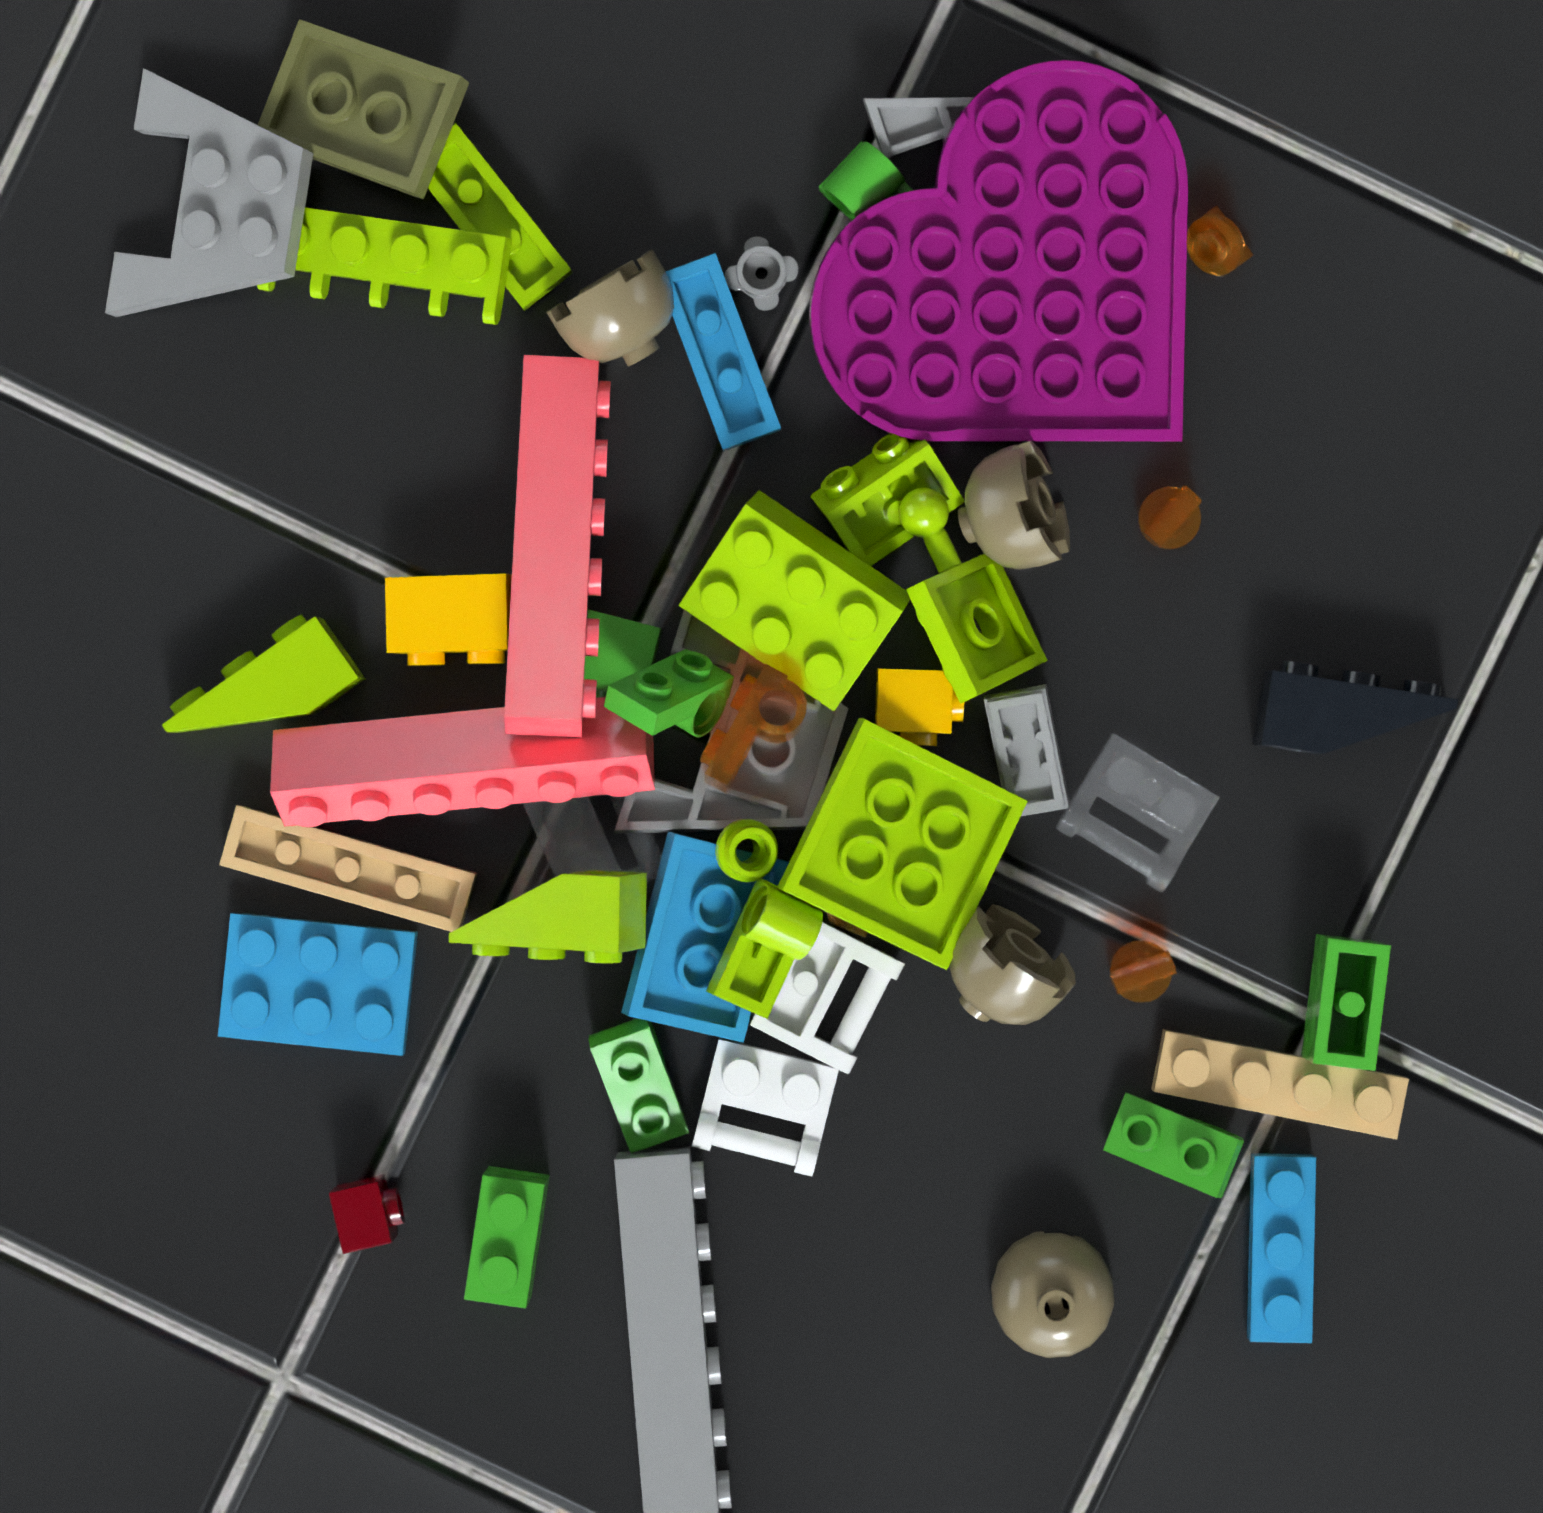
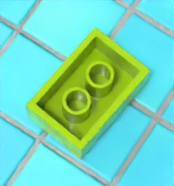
(795, 599)

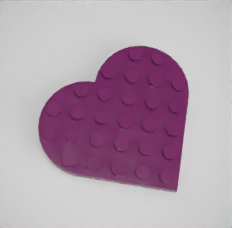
(1030, 280)

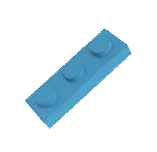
(720, 354)
(1281, 1248)

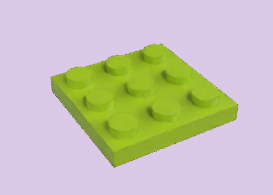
(902, 843)

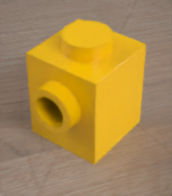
(916, 704)

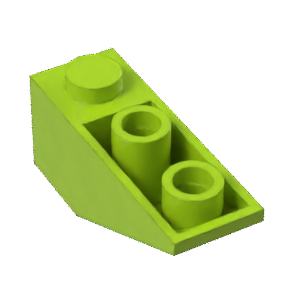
(288, 680)
(574, 911)

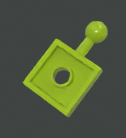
(965, 591)

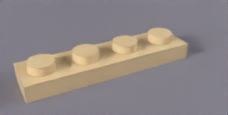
(348, 869)
(1279, 1084)

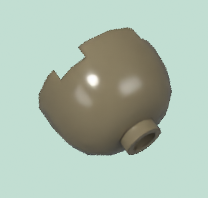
(618, 313)
(1013, 509)
(1005, 971)
(1046, 1270)

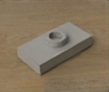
(1027, 748)

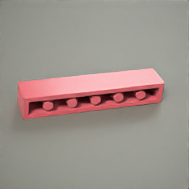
(553, 547)
(450, 765)

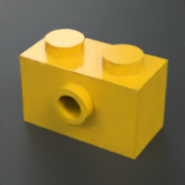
(448, 616)

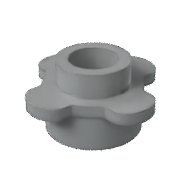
(757, 256)

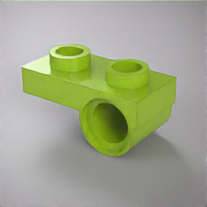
(763, 947)

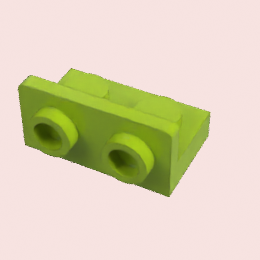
(866, 498)

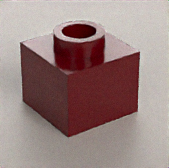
(366, 1213)

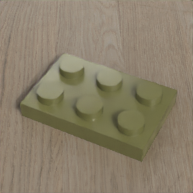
(363, 108)

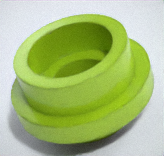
(764, 850)

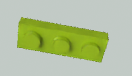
(483, 204)

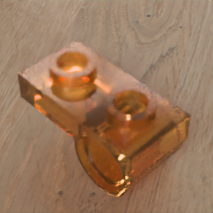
(729, 750)

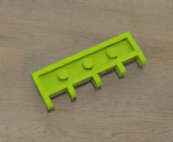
(403, 256)

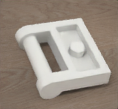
(811, 989)
(770, 1086)

